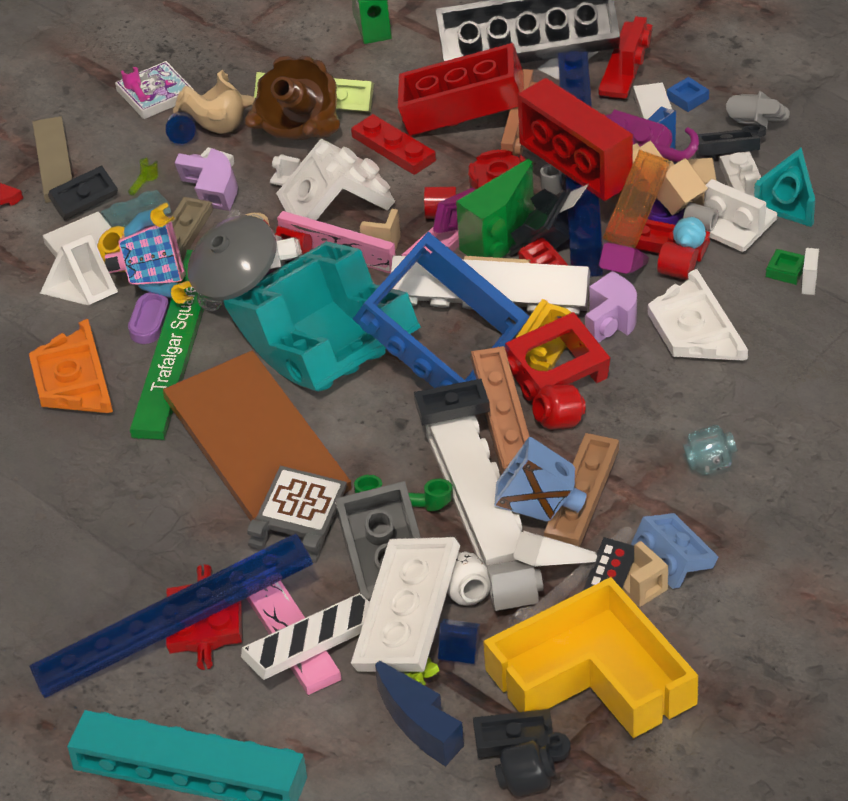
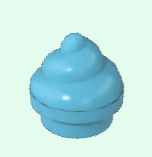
(689, 232)

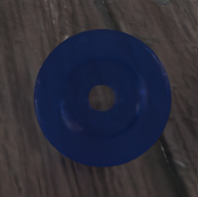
(177, 133)

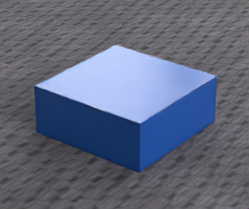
(688, 94)

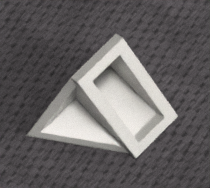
(79, 274)

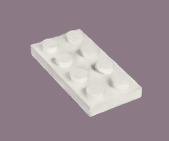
(406, 604)

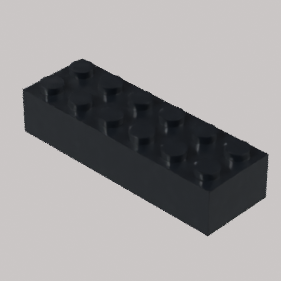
(534, 27)

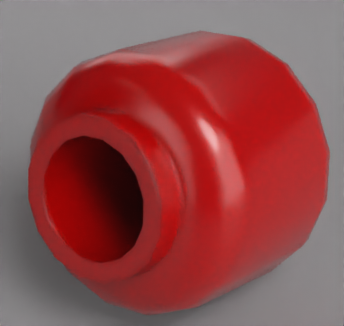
(558, 406)

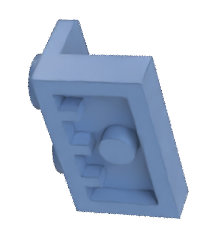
(675, 546)

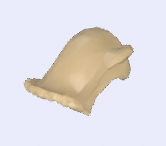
(216, 110)

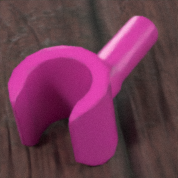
(133, 81)

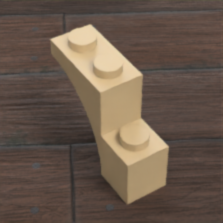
(680, 182)

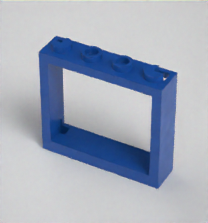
(464, 283)

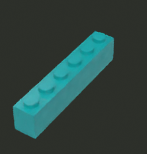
(185, 760)

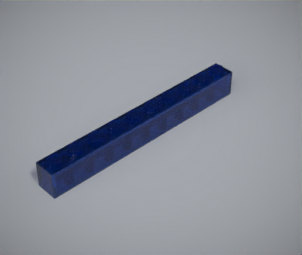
(584, 216)

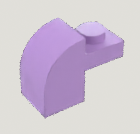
(212, 176)
(611, 307)

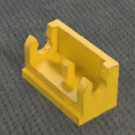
(544, 356)

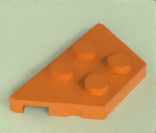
(71, 373)

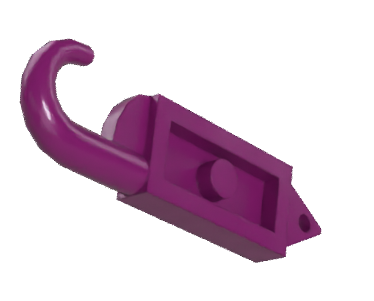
(646, 130)

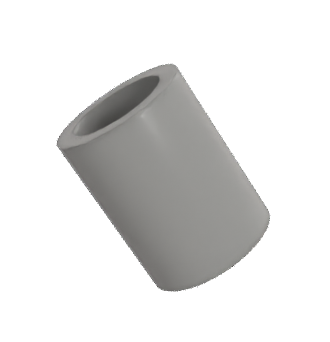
(551, 179)
(706, 215)

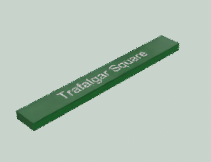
(167, 364)

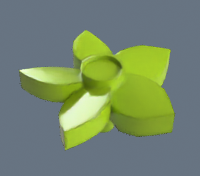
(430, 670)

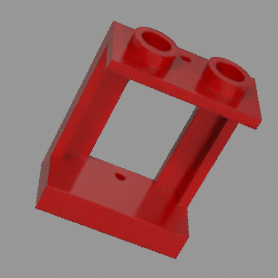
(589, 354)

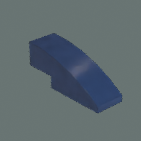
(419, 714)

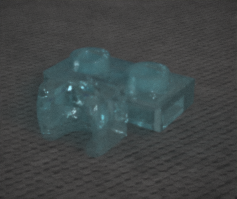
(123, 212)

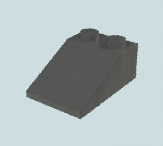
(367, 525)

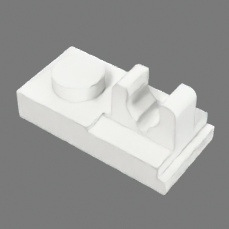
(740, 171)

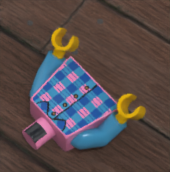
(151, 255)

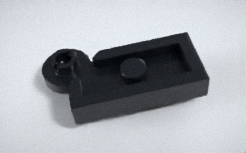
(505, 730)

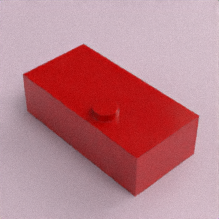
(460, 89)
(575, 138)

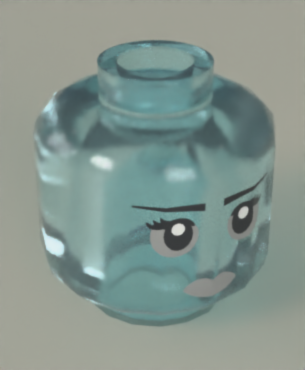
(709, 449)

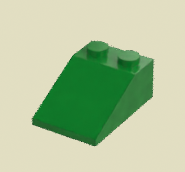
(494, 212)

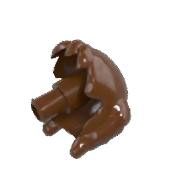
(295, 100)

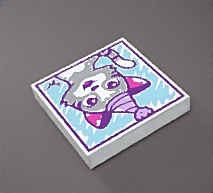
(161, 87)

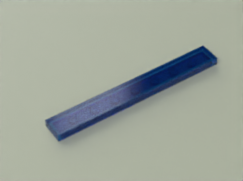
(170, 615)

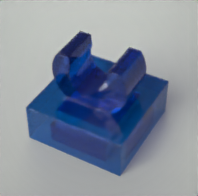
(458, 641)

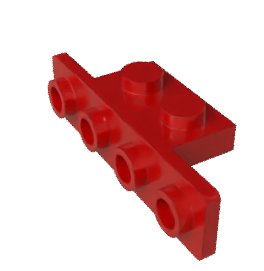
(626, 59)

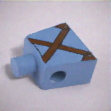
(538, 483)

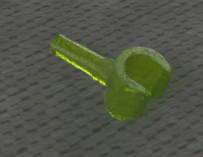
(147, 173)

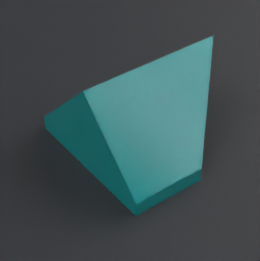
(788, 190)

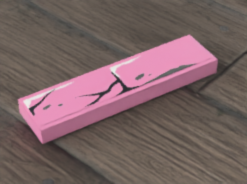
(376, 252)
(278, 610)

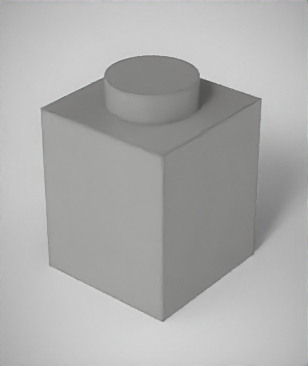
(514, 584)

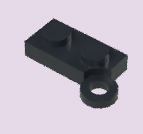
(717, 143)

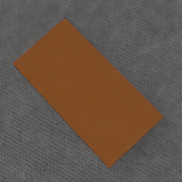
(248, 429)

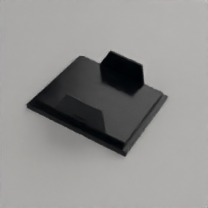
(539, 220)

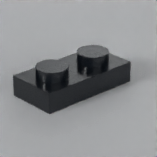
(82, 192)
(451, 401)

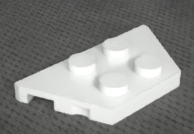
(695, 322)

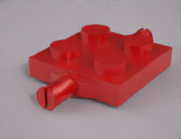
(209, 633)

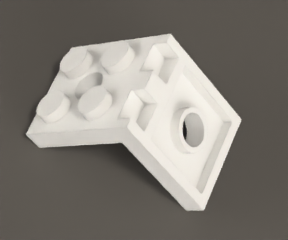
(326, 173)

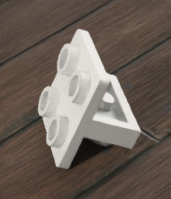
(740, 215)

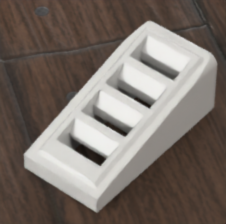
(544, 551)

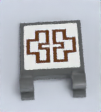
(299, 505)

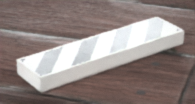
(306, 637)

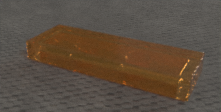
(636, 199)

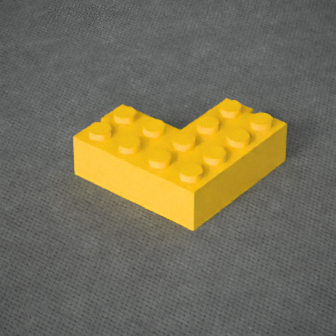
(595, 643)

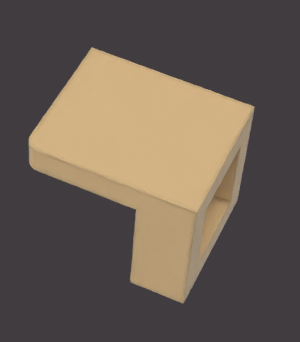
(387, 232)
(646, 576)

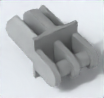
(756, 109)

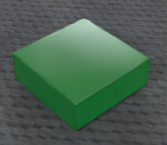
(785, 266)

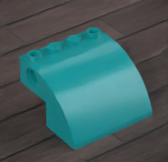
(306, 312)

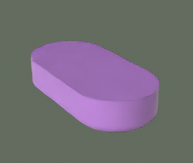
(148, 318)

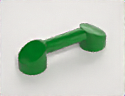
(435, 496)

